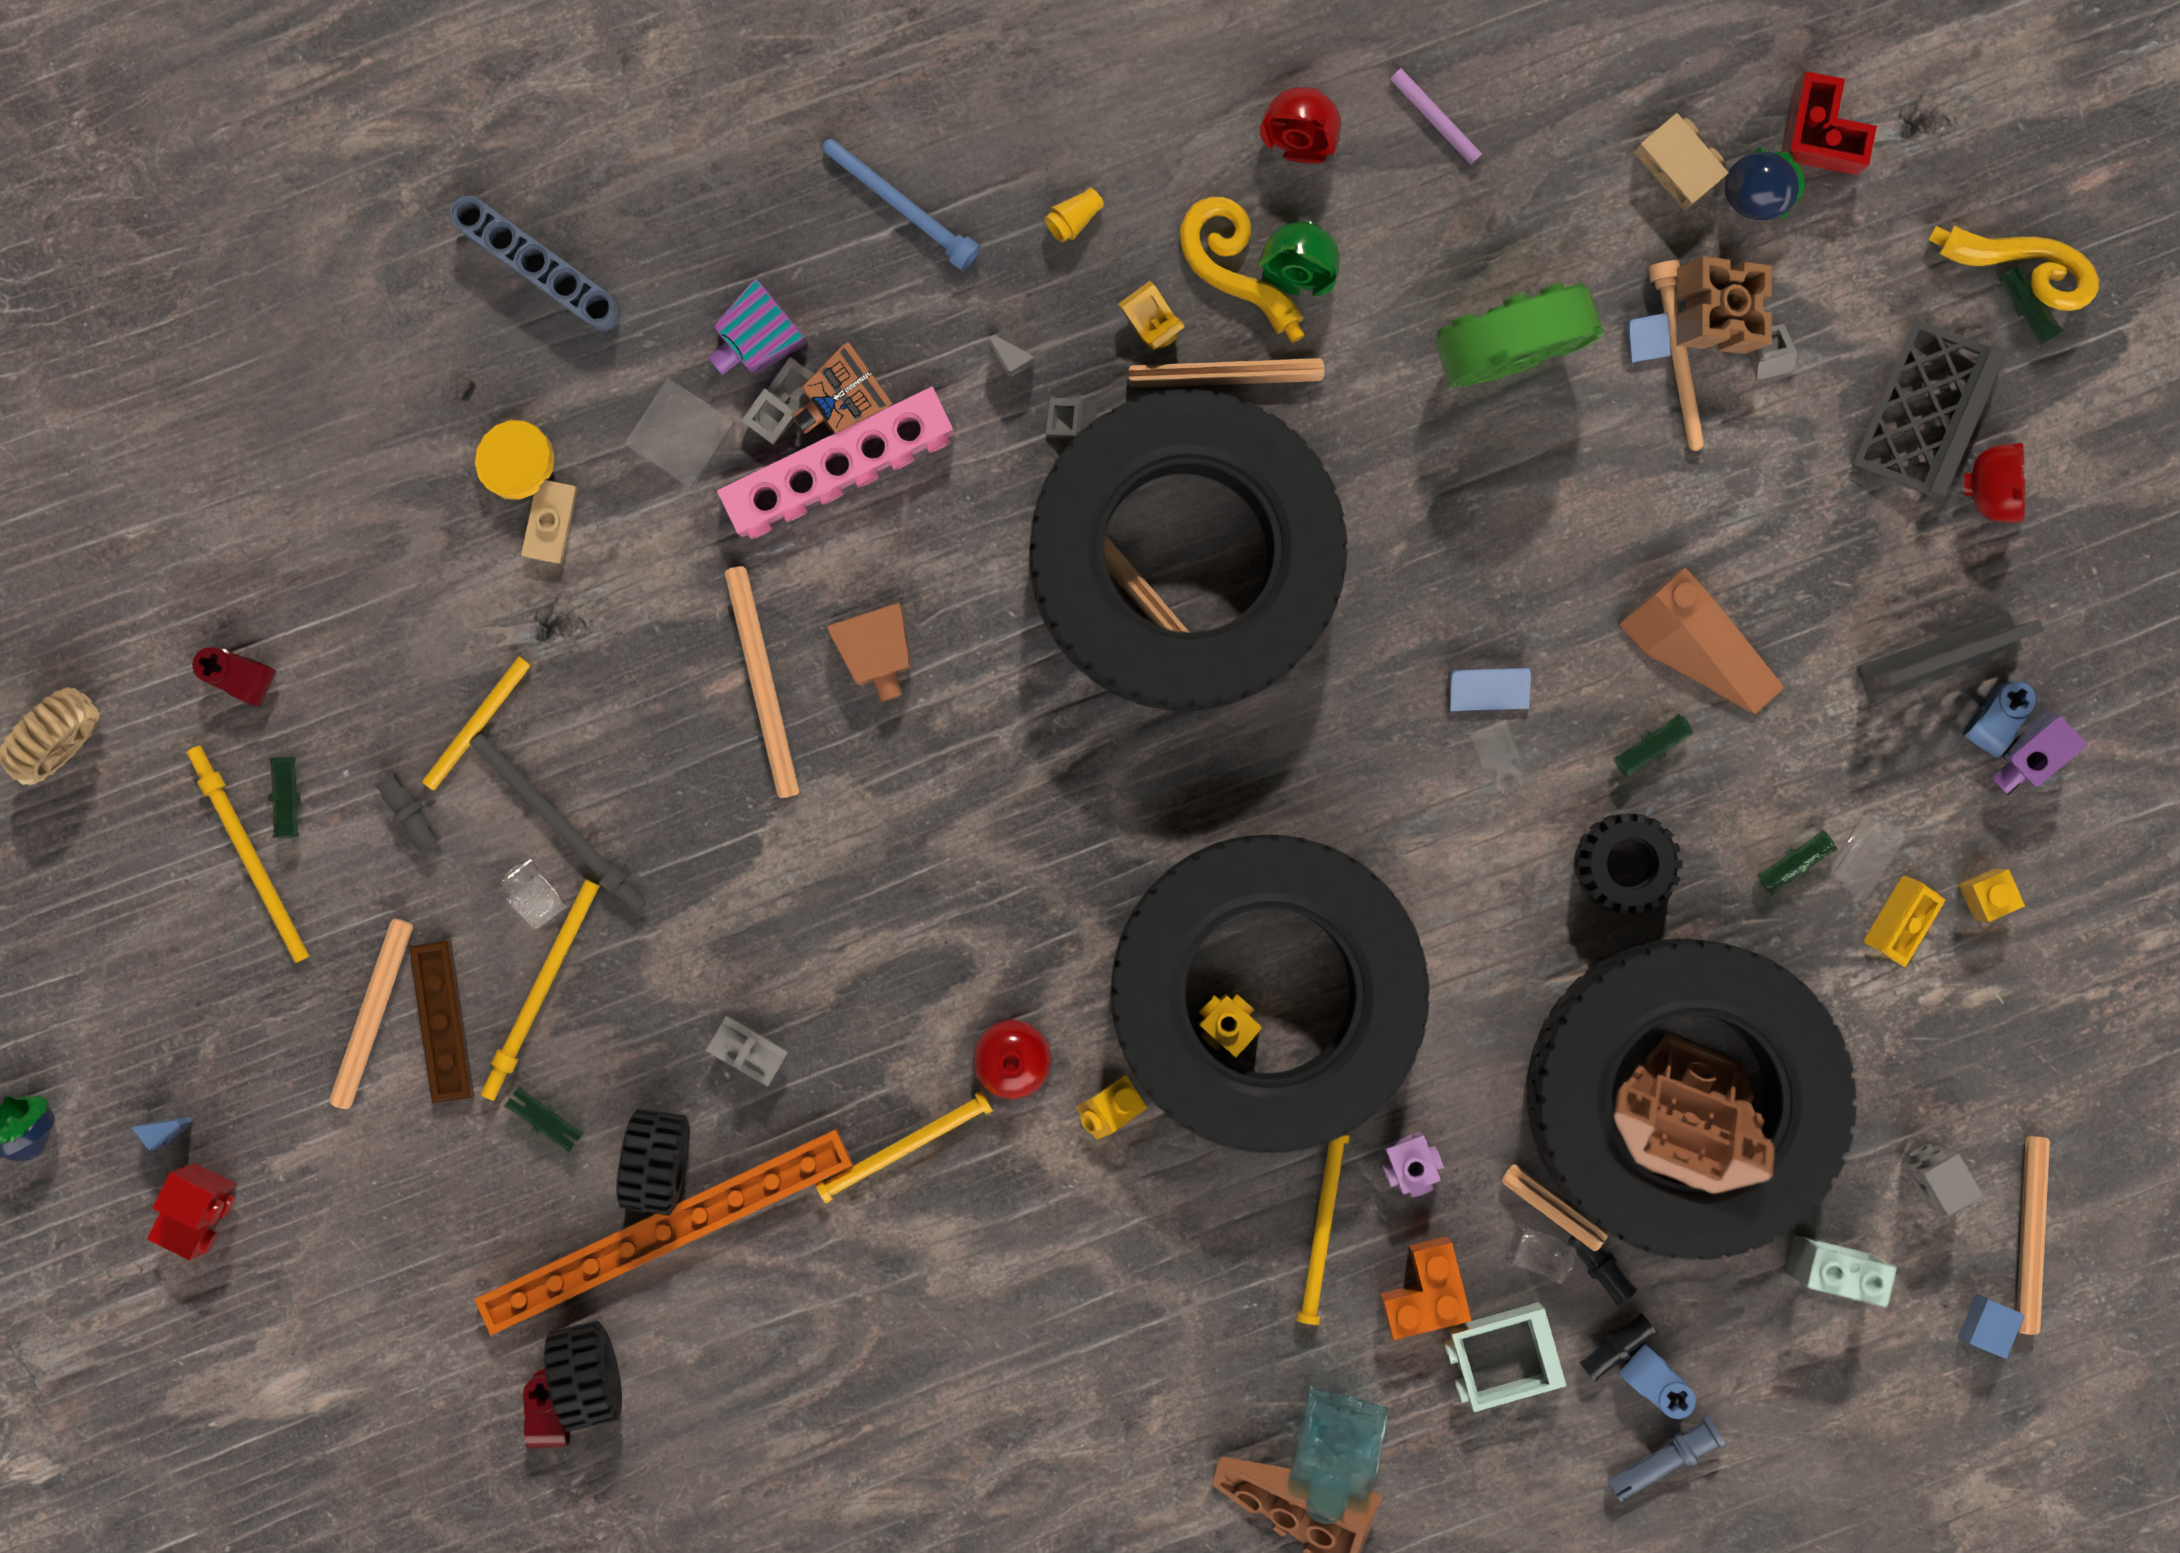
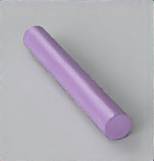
(1436, 116)

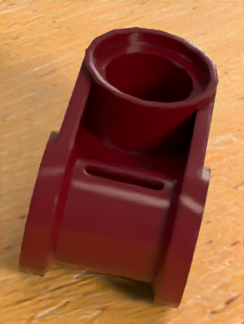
(239, 675)
(541, 1423)

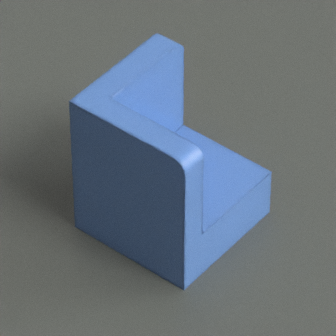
(1991, 1326)

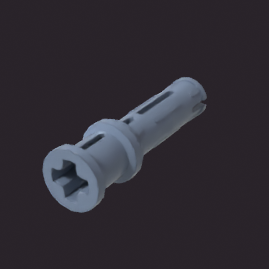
(1683, 1450)

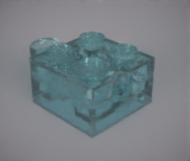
(1337, 1451)

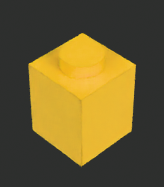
(1991, 895)

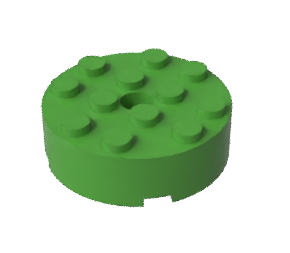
(1518, 334)

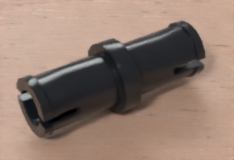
(1603, 1267)
(1618, 1347)

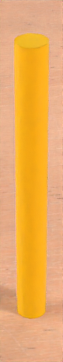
(476, 723)

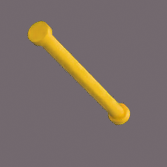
(904, 1146)
(1322, 1232)

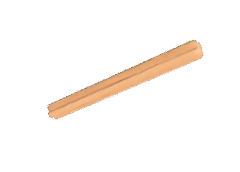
(761, 682)

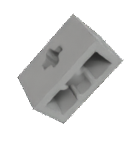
(1941, 1179)

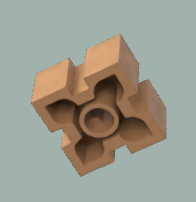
(1724, 305)

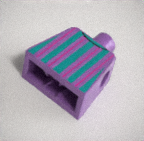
(755, 333)
(2053, 746)

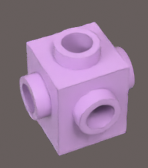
(1404, 1152)

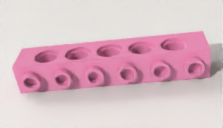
(741, 496)

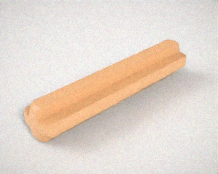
(1555, 1207)

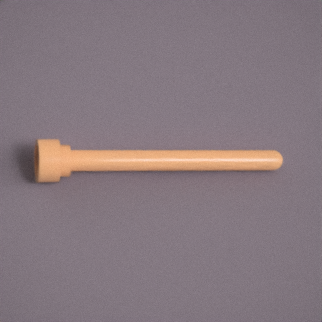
(1665, 279)

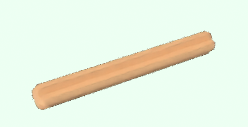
(1226, 373)
(1139, 589)
(371, 1014)
(2033, 1233)

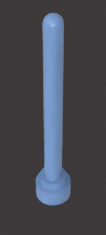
(959, 249)

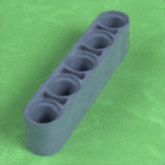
(522, 250)

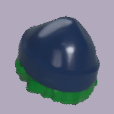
(1764, 184)
(24, 1127)

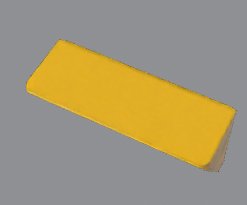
(1904, 920)

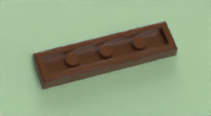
(441, 1021)

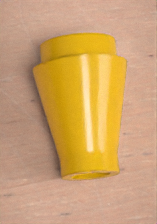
(1072, 215)

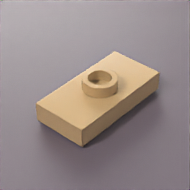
(549, 522)

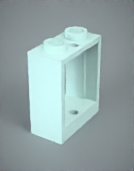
(1840, 1270)
(1552, 1373)

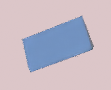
(1489, 689)

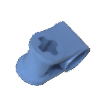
(1997, 724)
(1655, 1379)

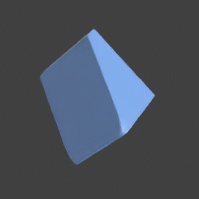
(1648, 337)
(160, 1133)

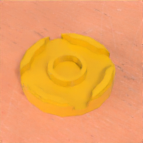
(514, 459)

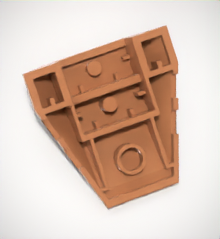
(1694, 1118)

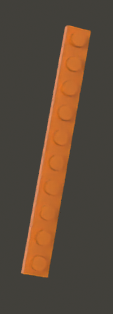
(663, 1233)

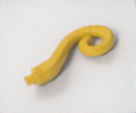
(1980, 251)
(1274, 303)

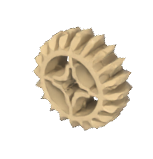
(48, 736)

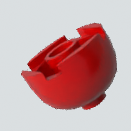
(1302, 124)
(1999, 483)
(1012, 1059)

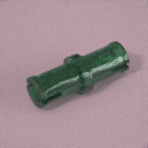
(2029, 305)
(1653, 746)
(284, 797)
(1797, 862)
(543, 1119)

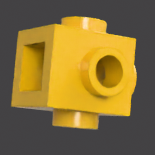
(1238, 1035)

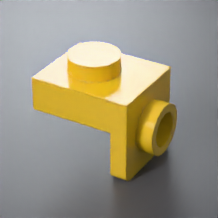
(1151, 317)
(1111, 1108)

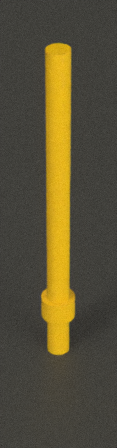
(212, 785)
(505, 1059)

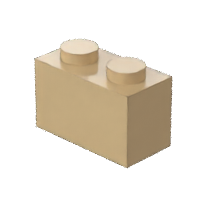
(1682, 161)

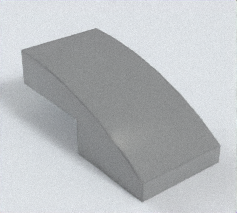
(773, 408)

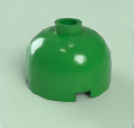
(1301, 258)

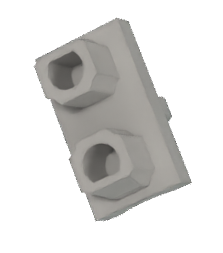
(747, 1051)

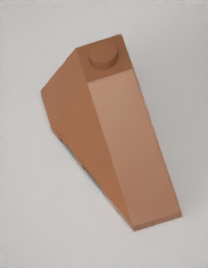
(1697, 638)
(1284, 1501)

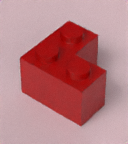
(1817, 134)
(190, 1210)

